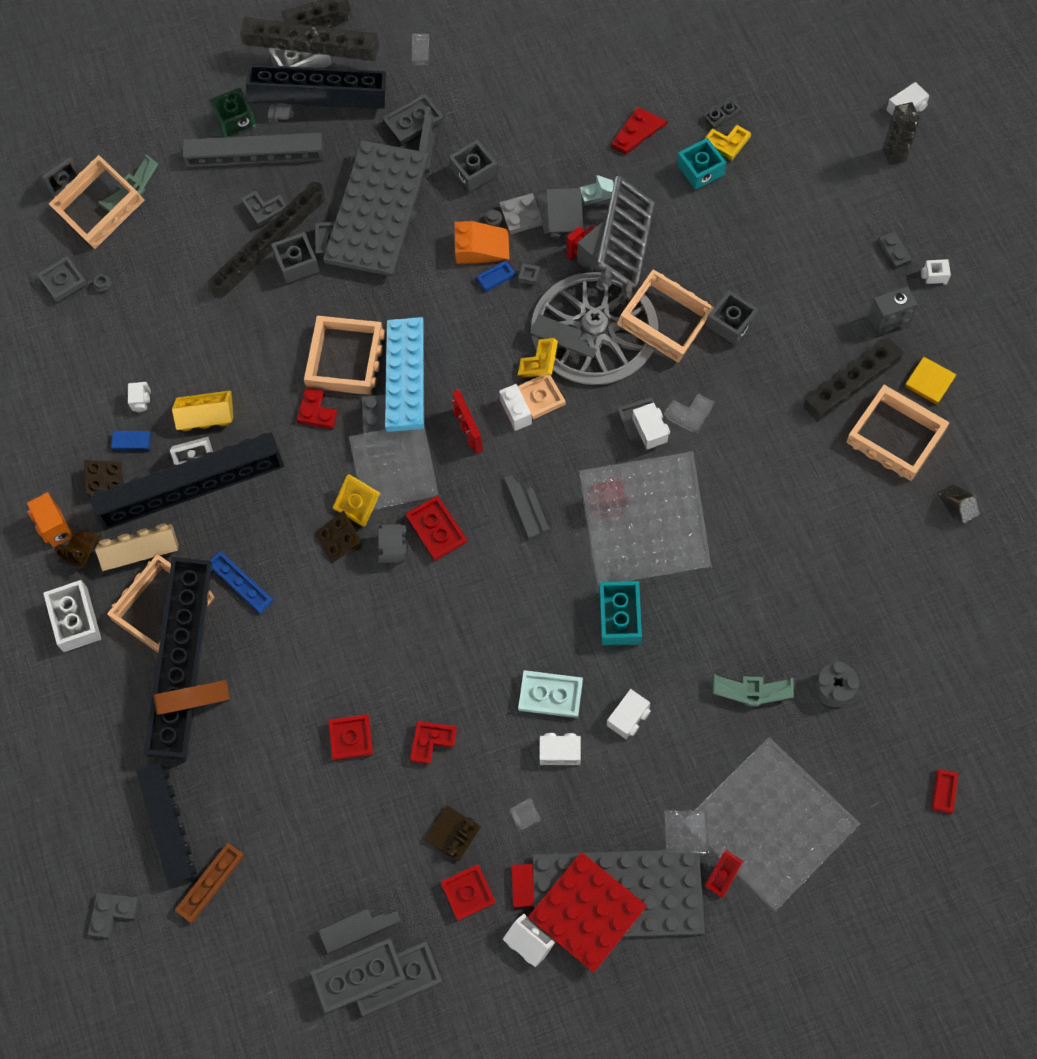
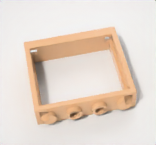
(113, 218)
(651, 335)
(336, 384)
(909, 409)
(130, 595)

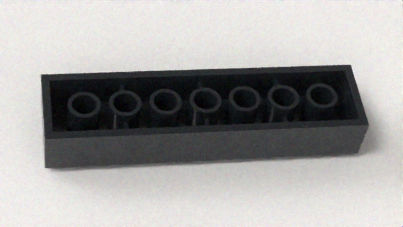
(316, 86)

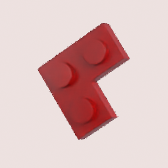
(575, 237)
(312, 413)
(427, 736)

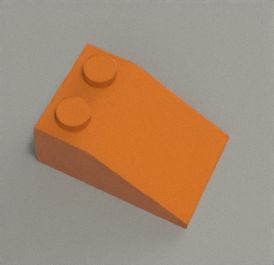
(480, 243)

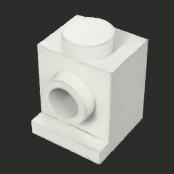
(936, 271)
(138, 396)

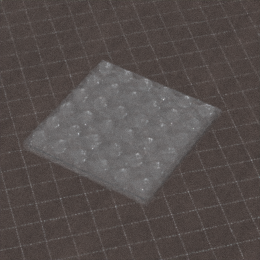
(644, 518)
(775, 823)

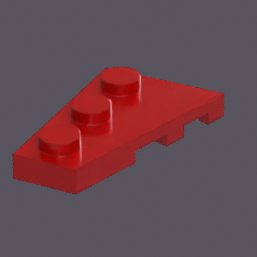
(637, 128)

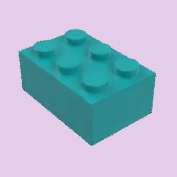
(620, 613)

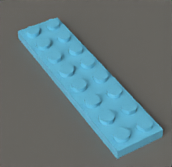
(405, 375)

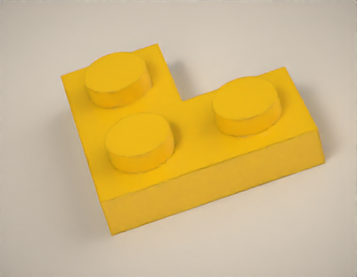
(729, 145)
(542, 363)

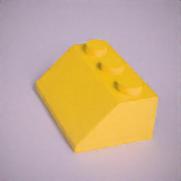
(203, 410)

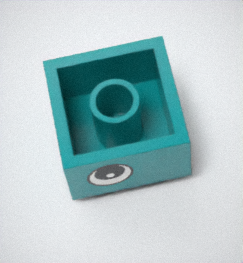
(701, 163)

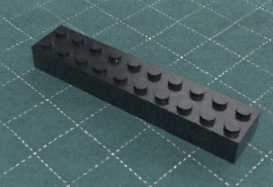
(186, 481)
(179, 654)

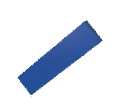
(240, 583)

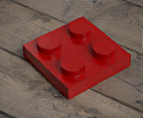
(350, 737)
(468, 892)

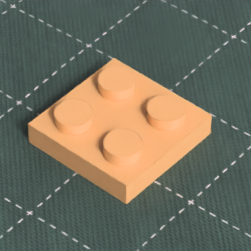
(541, 395)

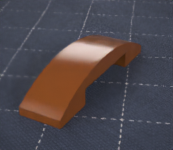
(191, 697)

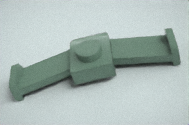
(137, 182)
(752, 690)

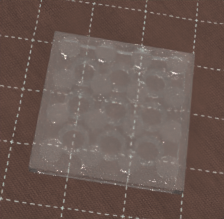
(395, 465)

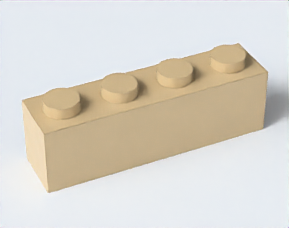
(137, 546)

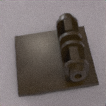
(101, 475)
(338, 537)
(78, 549)
(453, 833)

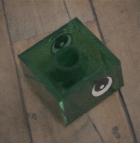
(232, 112)

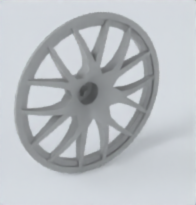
(595, 331)

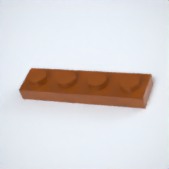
(209, 883)

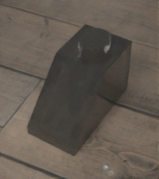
(959, 503)

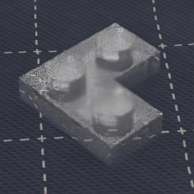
(689, 417)

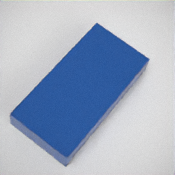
(495, 276)
(131, 440)

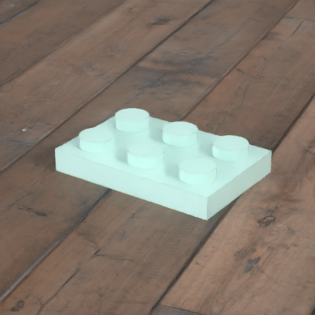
(550, 694)

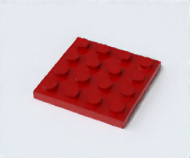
(587, 912)

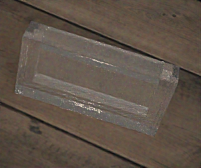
(420, 49)

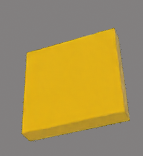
(930, 380)
(356, 500)

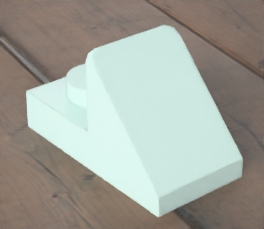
(598, 191)

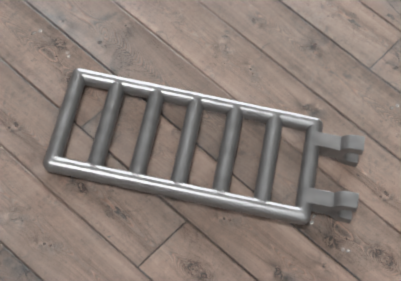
(607, 271)

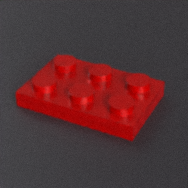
(467, 422)
(436, 528)

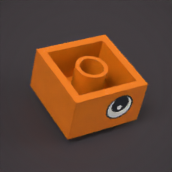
(49, 520)

